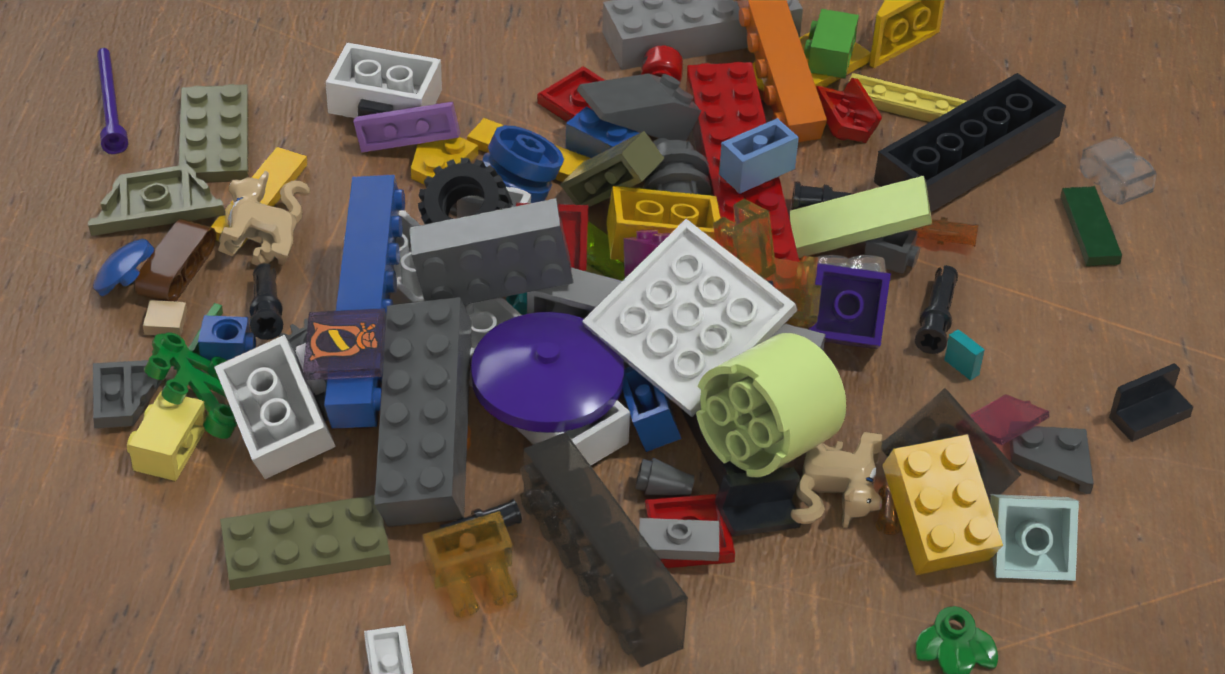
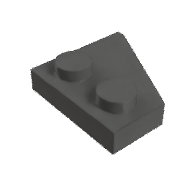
(1055, 454)

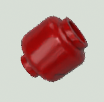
(662, 61)

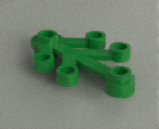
(170, 351)

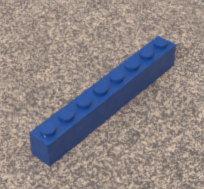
(366, 284)

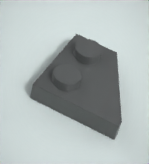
(121, 392)

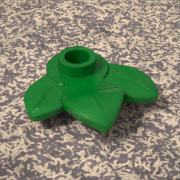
(956, 649)

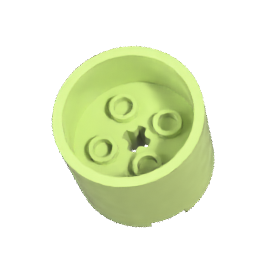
(771, 404)

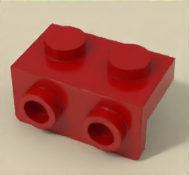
(850, 111)

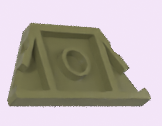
(154, 200)

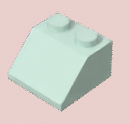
(1036, 537)

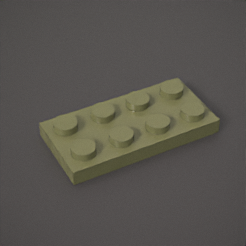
(215, 131)
(304, 542)

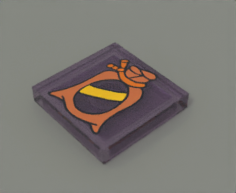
(345, 344)

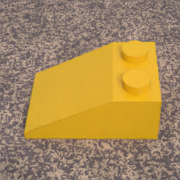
(903, 26)

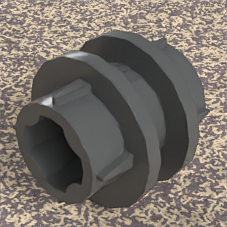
(680, 171)

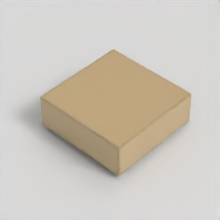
(164, 317)

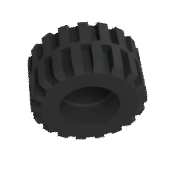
(459, 182)

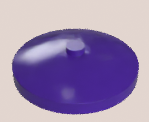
(546, 373)

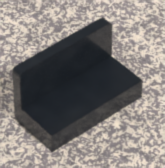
(1149, 404)
(758, 503)

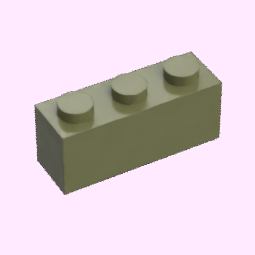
(618, 166)

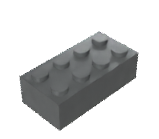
(492, 253)

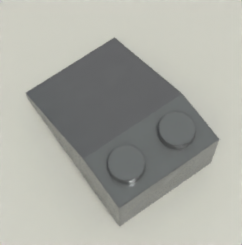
(644, 104)

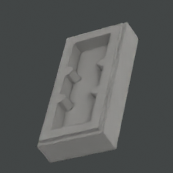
(682, 538)

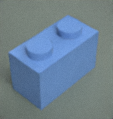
(758, 155)

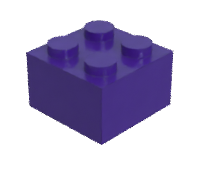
(851, 305)

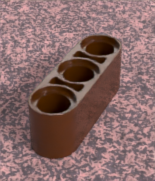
(175, 261)

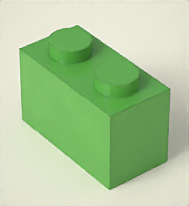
(831, 43)

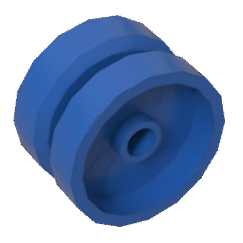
(524, 160)

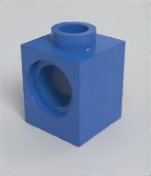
(225, 337)

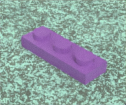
(407, 127)

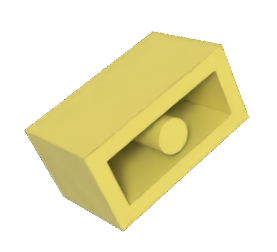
(167, 437)

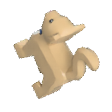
(260, 222)
(839, 471)

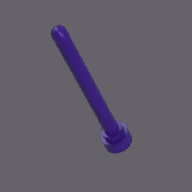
(113, 136)

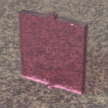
(1008, 418)

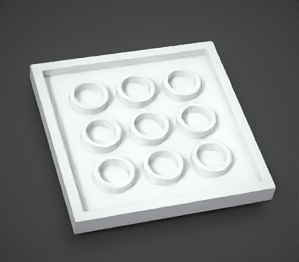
(687, 313)

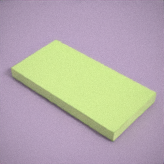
(861, 217)

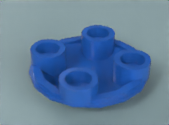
(121, 266)

